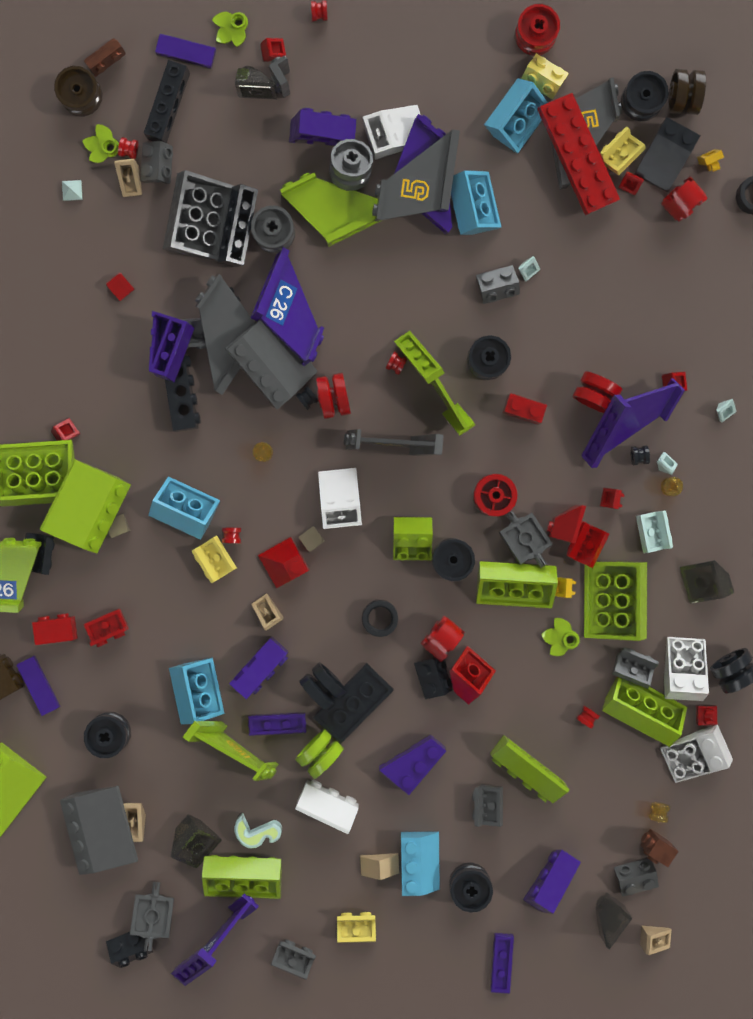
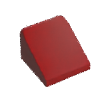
(272, 48)
(120, 286)
(680, 377)
(65, 430)

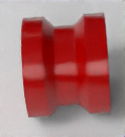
(319, 10)
(128, 148)
(396, 363)
(231, 535)
(588, 717)

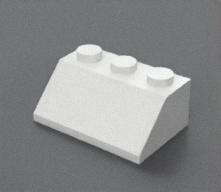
(327, 806)

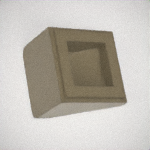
(119, 526)
(311, 539)

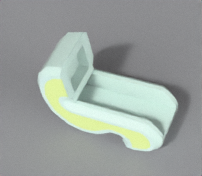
(256, 836)

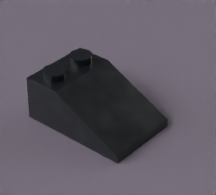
(667, 154)

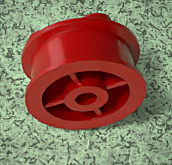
(506, 495)

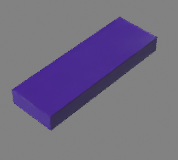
(185, 51)
(38, 685)
(277, 724)
(502, 963)

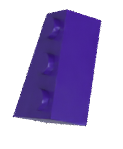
(321, 127)
(168, 346)
(259, 668)
(413, 764)
(552, 882)

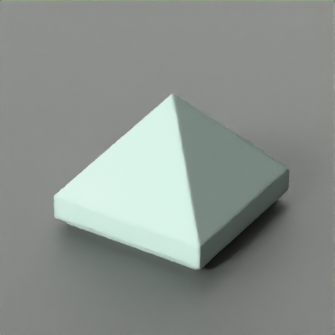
(72, 190)
(529, 268)
(725, 409)
(666, 463)

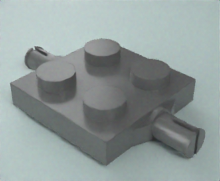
(525, 538)
(152, 916)

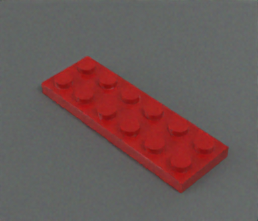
(578, 153)

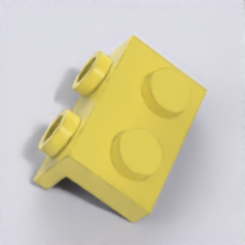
(545, 75)
(621, 151)
(214, 559)
(356, 928)

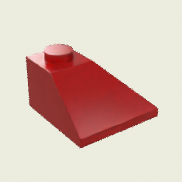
(567, 524)
(283, 562)
(470, 675)

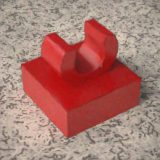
(611, 498)
(706, 715)

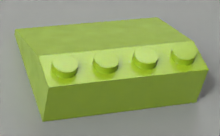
(33, 471)
(85, 506)
(615, 601)
(17, 785)

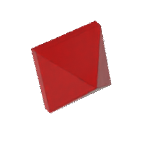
(631, 183)

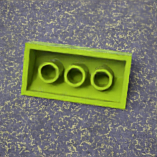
(516, 584)
(646, 710)
(529, 770)
(240, 876)

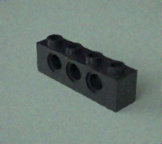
(167, 102)
(237, 225)
(192, 419)

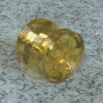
(261, 449)
(667, 486)
(659, 812)

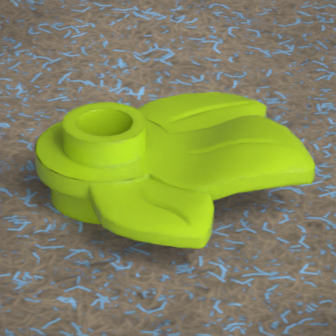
(229, 30)
(99, 144)
(558, 635)

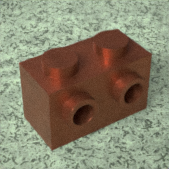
(658, 848)

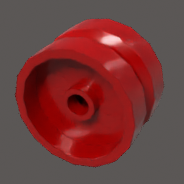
(537, 29)
(596, 391)
(332, 396)

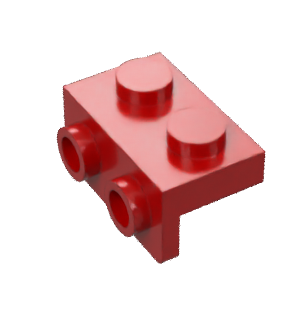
(588, 544)
(105, 627)

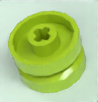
(321, 755)

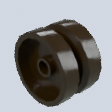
(78, 91)
(687, 91)

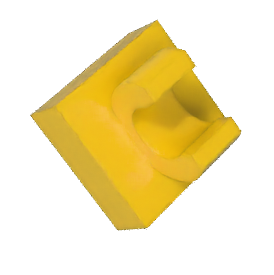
(711, 159)
(564, 587)

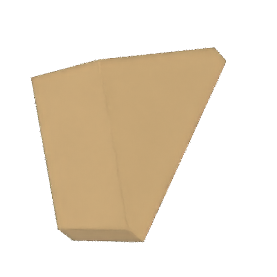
(129, 177)
(267, 611)
(136, 820)
(379, 865)
(655, 939)

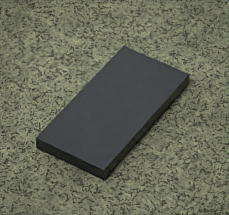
(364, 695)

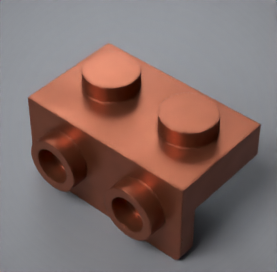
(105, 57)

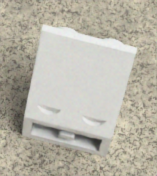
(389, 129)
(339, 498)
(686, 669)
(697, 754)

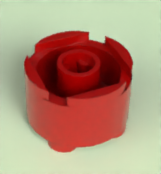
(683, 199)
(443, 638)

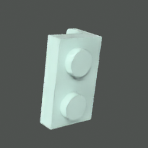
(654, 531)

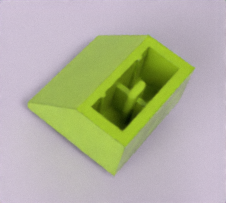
(412, 538)

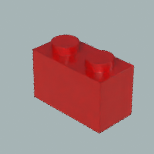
(524, 409)
(54, 630)

